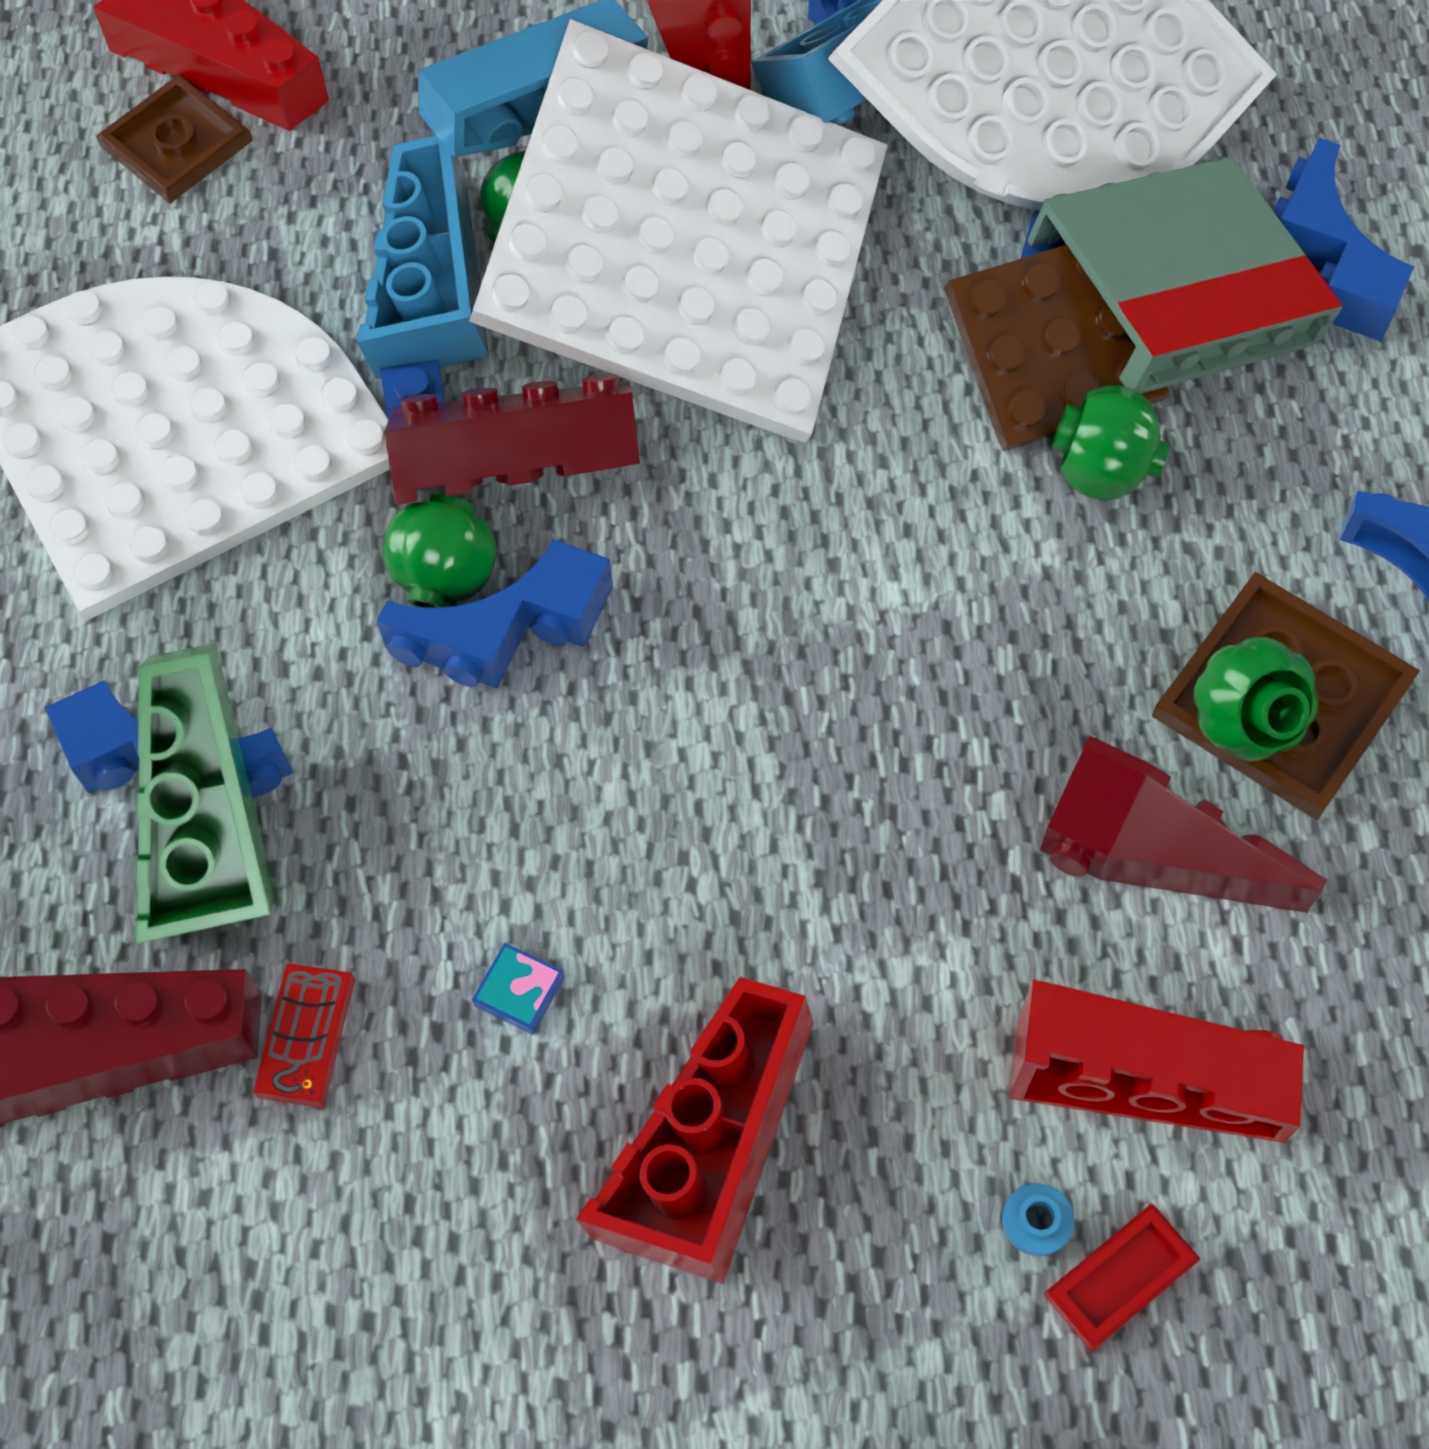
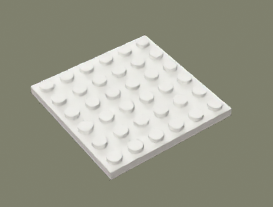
(682, 233)

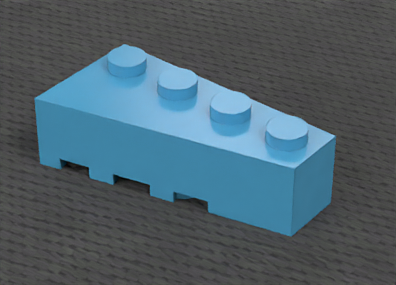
(496, 90)
(423, 265)

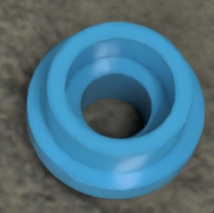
(1022, 1234)

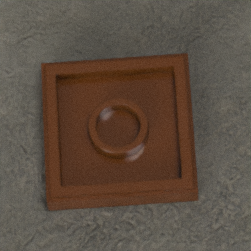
(174, 138)

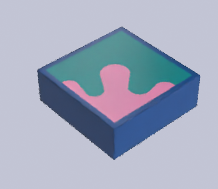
(518, 988)

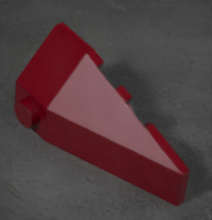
(1134, 831)

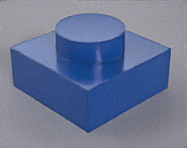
(410, 381)

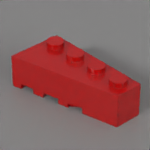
(708, 35)
(220, 50)
(1154, 1065)
(700, 1156)

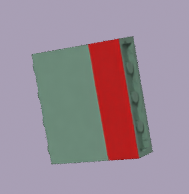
(1192, 271)

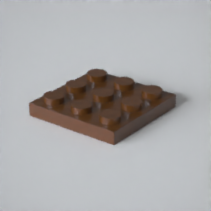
(1038, 341)
(1354, 684)

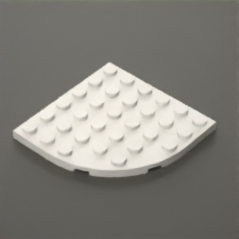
(1053, 90)
(174, 427)

